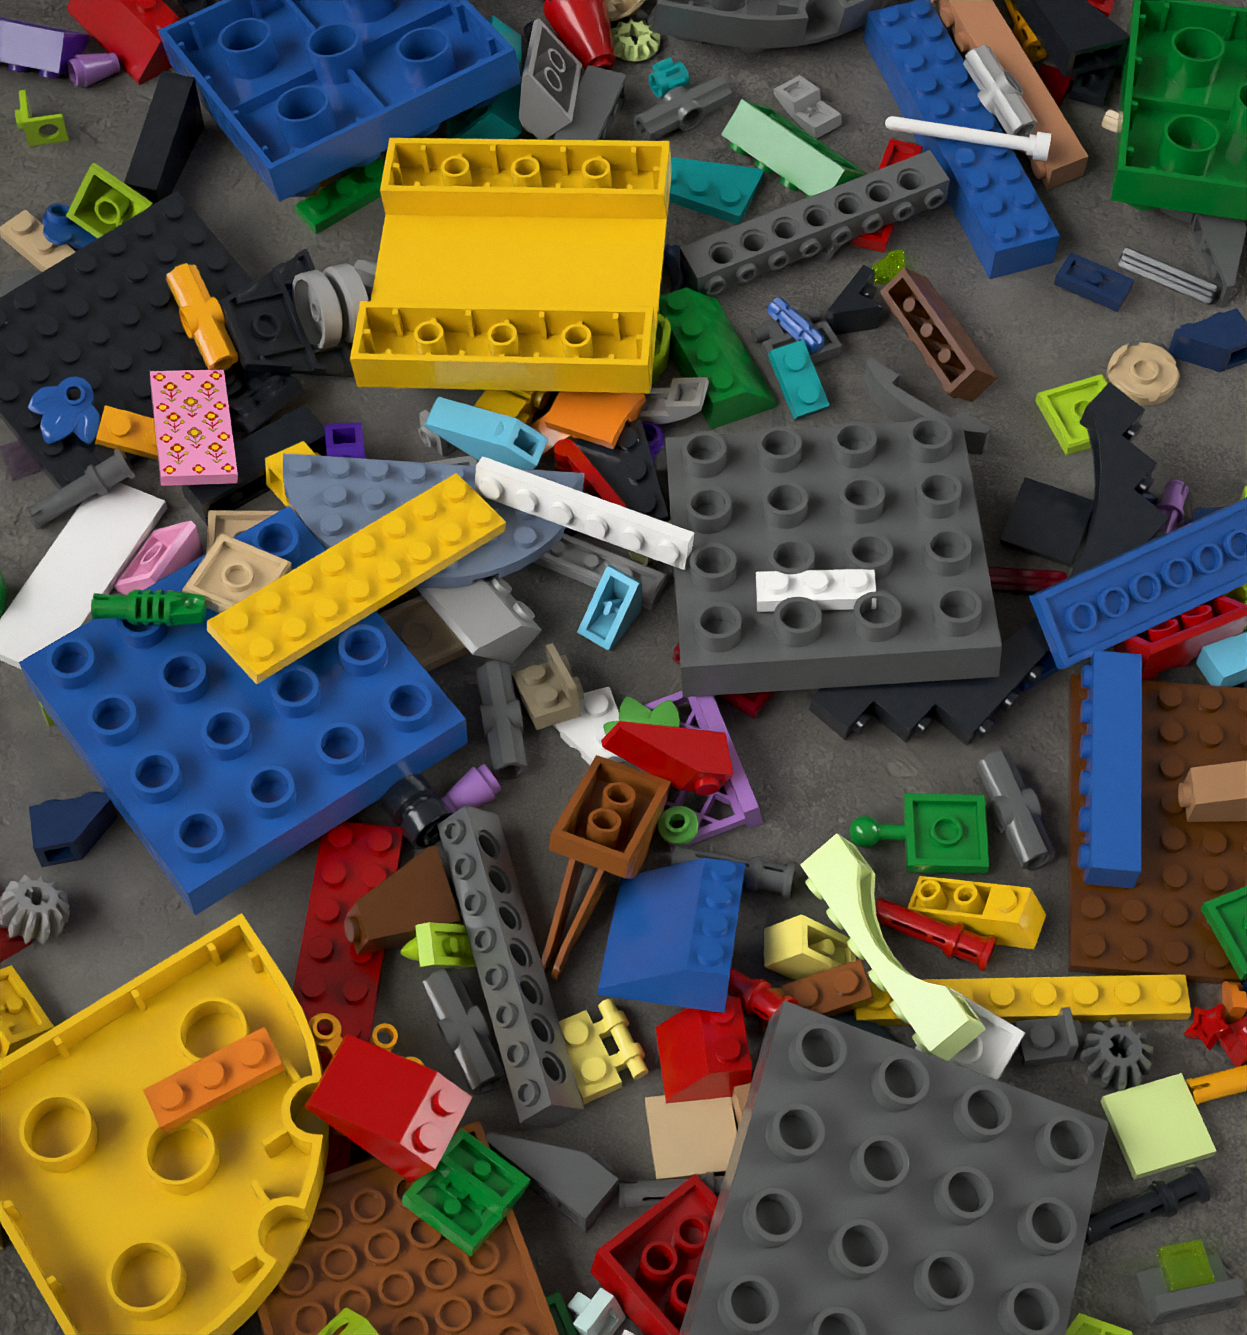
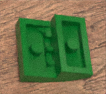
(466, 1192)

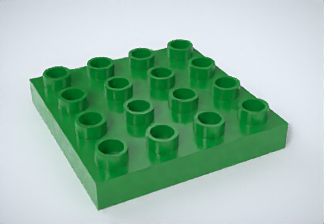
(1183, 109)

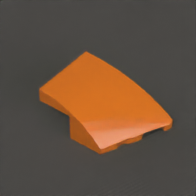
(594, 415)

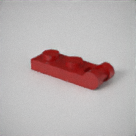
(571, 459)

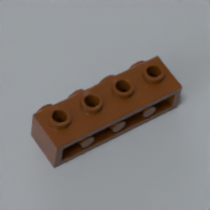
(938, 335)

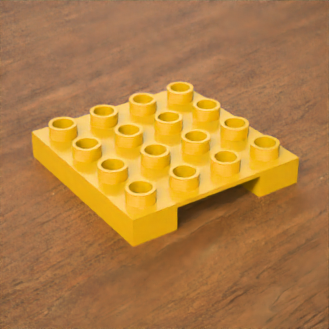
(517, 266)

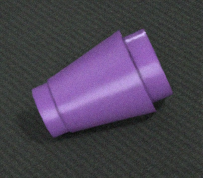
(91, 68)
(473, 789)

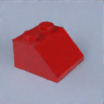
(704, 1053)

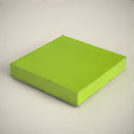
(1064, 410)

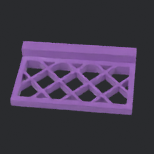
(737, 788)

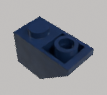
(1213, 342)
(70, 827)

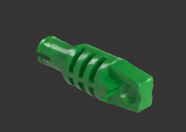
(150, 607)

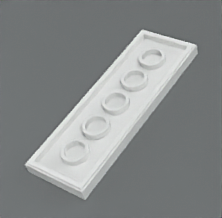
(81, 562)

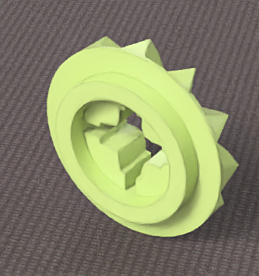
(647, 43)

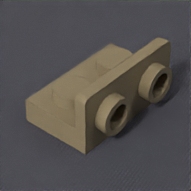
(549, 690)

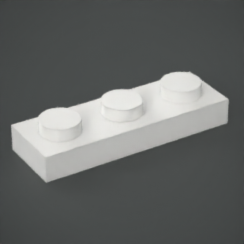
(825, 587)

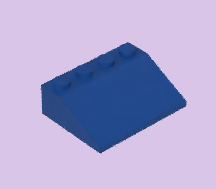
(675, 935)

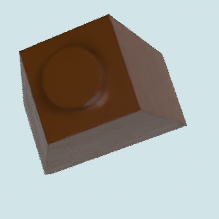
(406, 898)

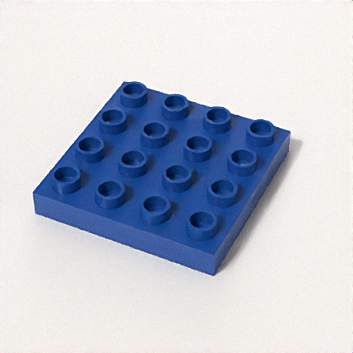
(332, 80)
(234, 770)

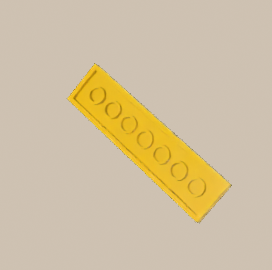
(355, 578)

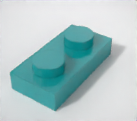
(798, 380)

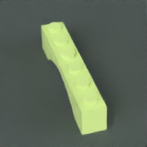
(847, 884)

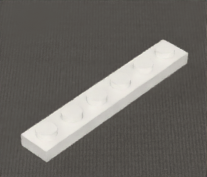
(584, 513)

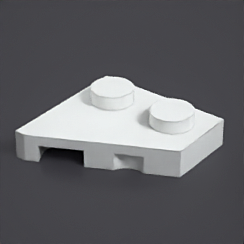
(587, 730)

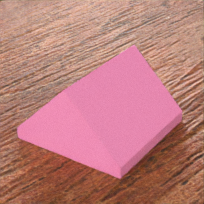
(160, 556)

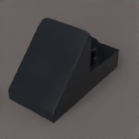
(854, 306)

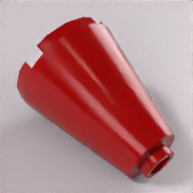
(584, 30)

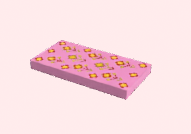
(193, 427)

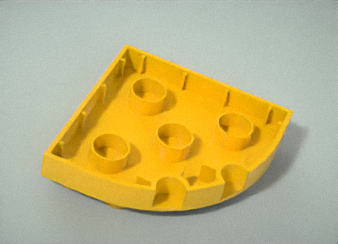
(146, 1223)

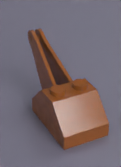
(607, 827)

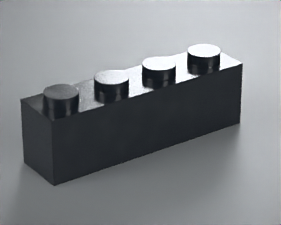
(250, 461)

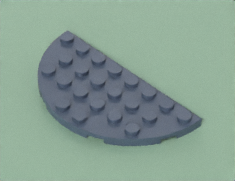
(348, 494)

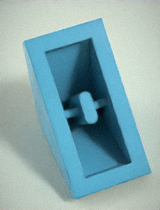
(612, 608)

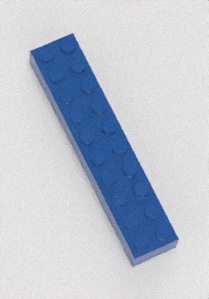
(986, 181)

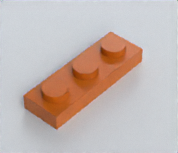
(214, 1079)

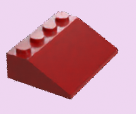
(657, 1258)

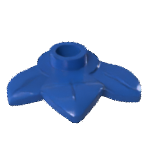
(61, 230)
(64, 415)

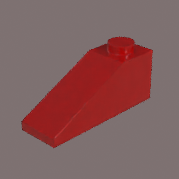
(685, 756)

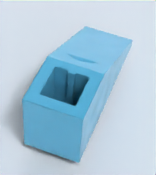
(486, 434)

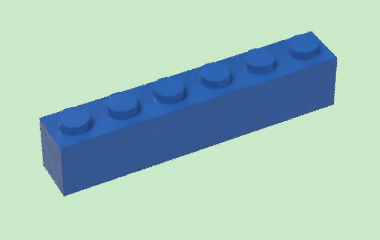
(1112, 769)

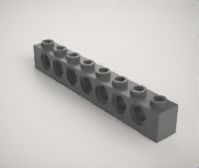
(814, 224)
(510, 969)

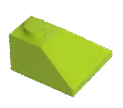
(104, 202)

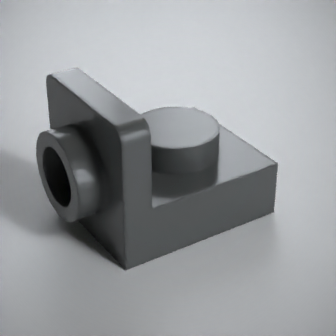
(1049, 1039)

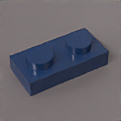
(1094, 282)

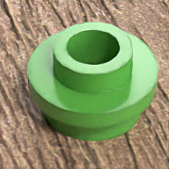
(682, 835)

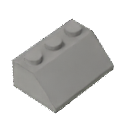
(548, 84)
(485, 617)

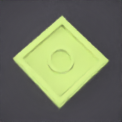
(1158, 1126)

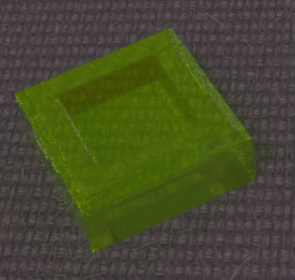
(1185, 1265)

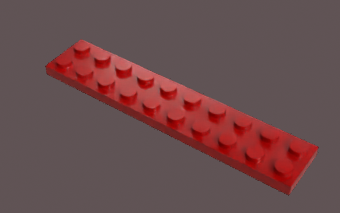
(329, 971)

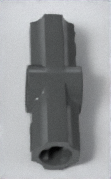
(683, 109)
(501, 720)
(1015, 810)
(464, 1031)

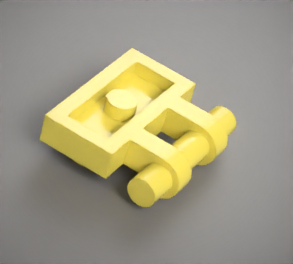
(590, 1061)

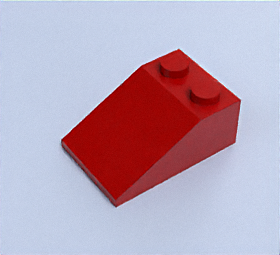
(389, 1106)

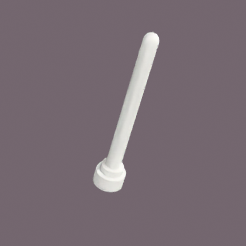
(1035, 145)

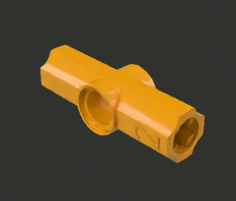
(202, 317)

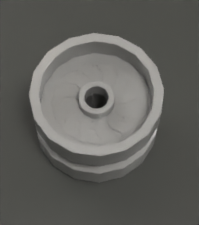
(328, 304)

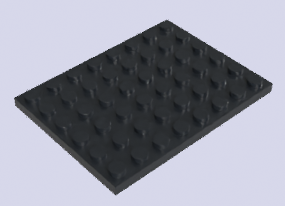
(111, 323)

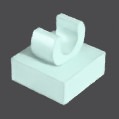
(596, 1316)

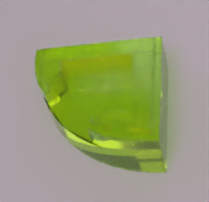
(889, 267)

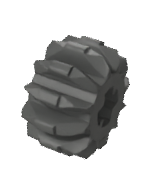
(1121, 1040)

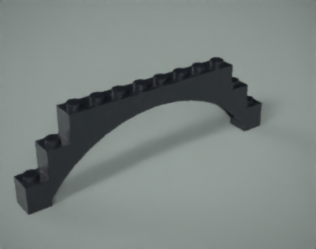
(966, 706)

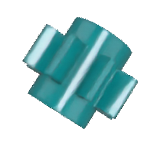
(667, 76)

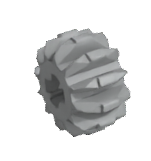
(34, 909)

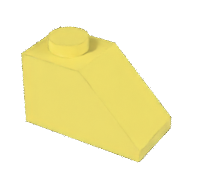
(804, 948)

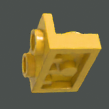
(19, 1013)

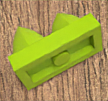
(440, 946)

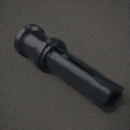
(1161, 1199)

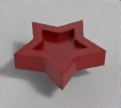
(1209, 1025)

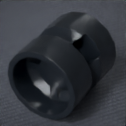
(417, 809)

